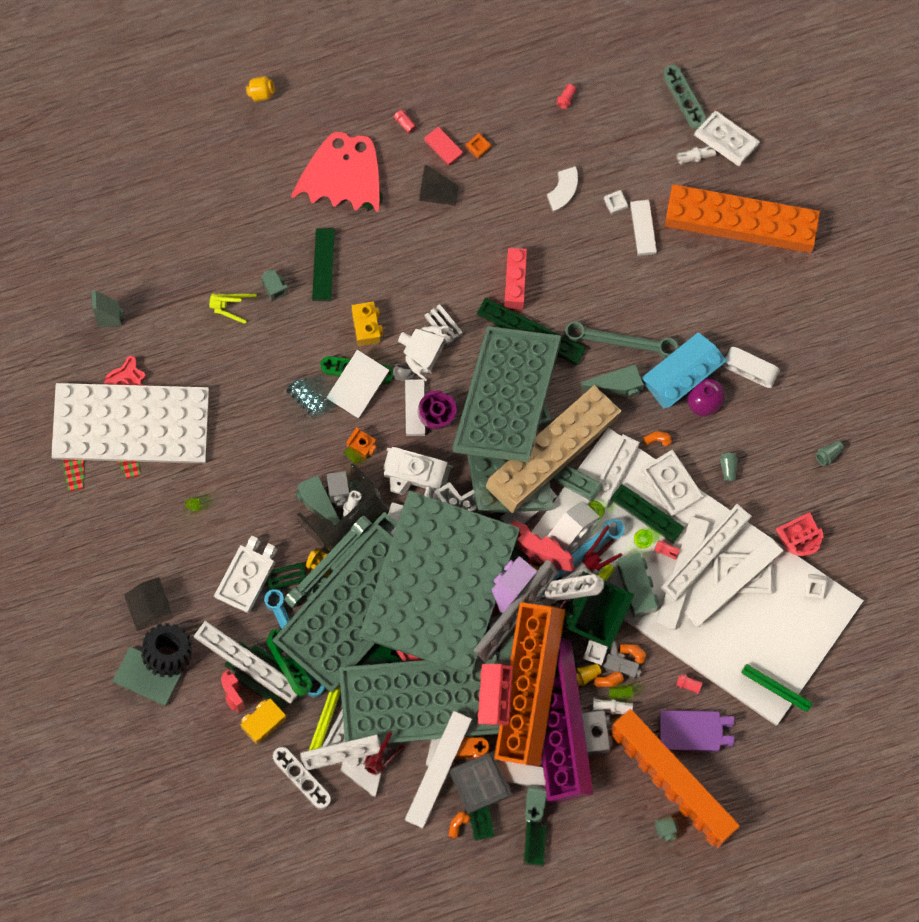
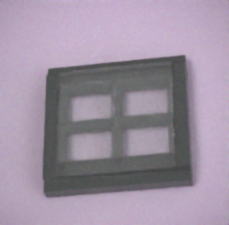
(480, 783)

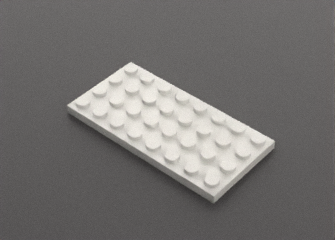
(130, 423)

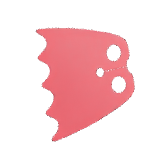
(340, 178)

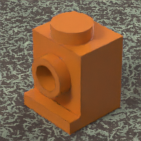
(361, 450)

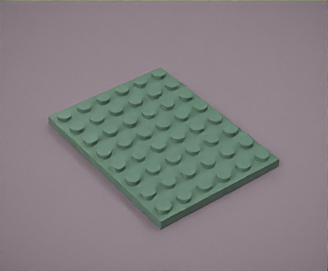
(438, 582)

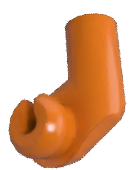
(609, 681)

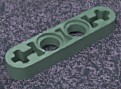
(683, 97)

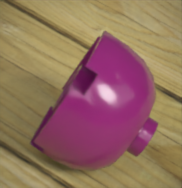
(706, 398)
(436, 410)

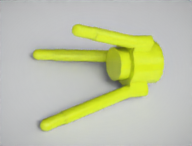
(219, 301)

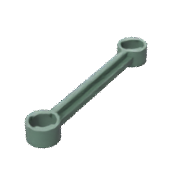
(620, 340)
(297, 594)

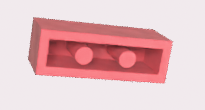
(515, 278)
(495, 694)

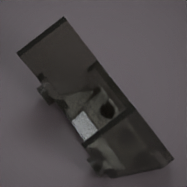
(371, 506)

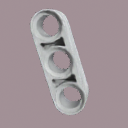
(751, 367)

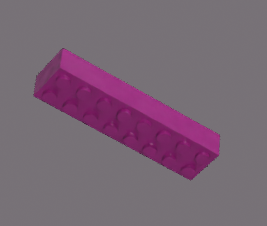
(564, 745)

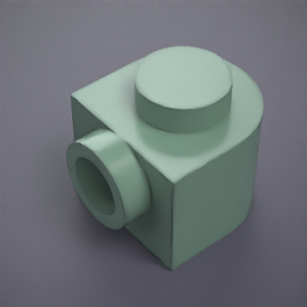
(667, 828)

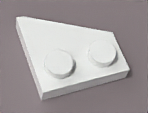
(356, 771)

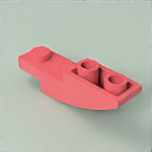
(543, 549)

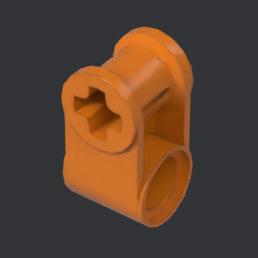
(468, 749)

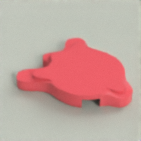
(126, 374)

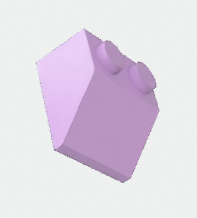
(512, 582)

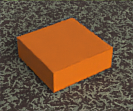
(478, 146)

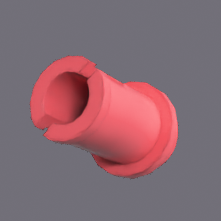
(565, 98)
(405, 121)
(666, 549)
(688, 683)

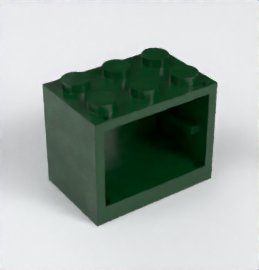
(599, 614)

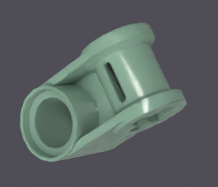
(535, 801)

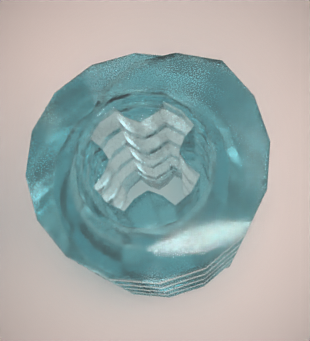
(307, 397)

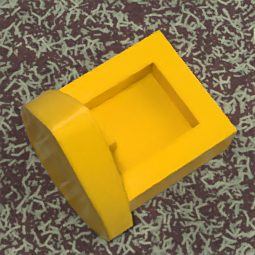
(315, 558)

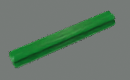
(776, 688)

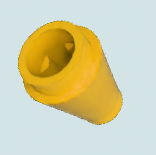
(587, 674)

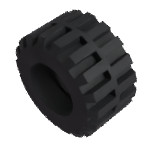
(171, 637)

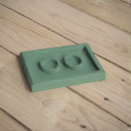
(136, 678)

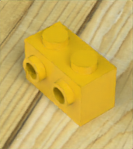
(366, 324)
(263, 721)

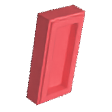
(443, 146)

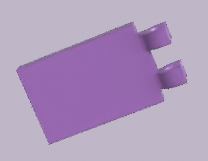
(694, 730)

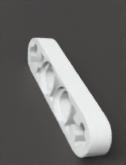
(574, 584)
(301, 778)

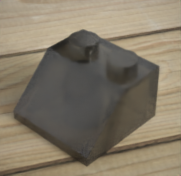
(148, 604)

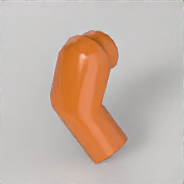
(655, 436)
(635, 650)
(455, 823)

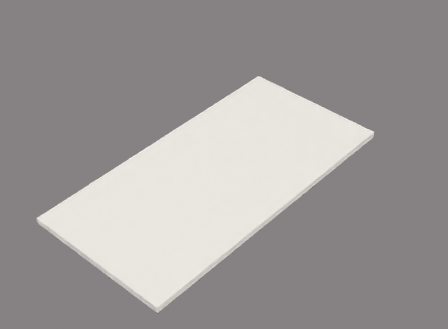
(774, 633)

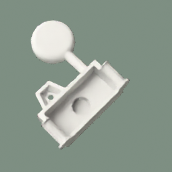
(415, 470)

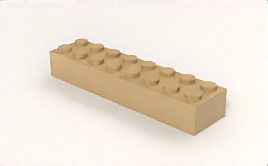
(554, 449)

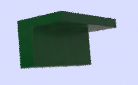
(534, 844)

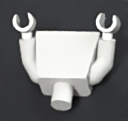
(424, 348)

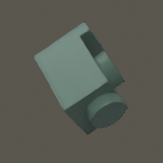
(274, 284)

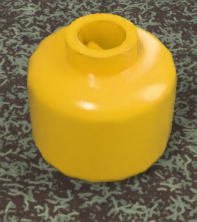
(260, 88)

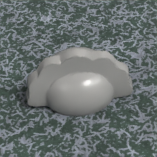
(402, 372)

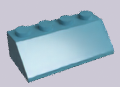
(683, 370)

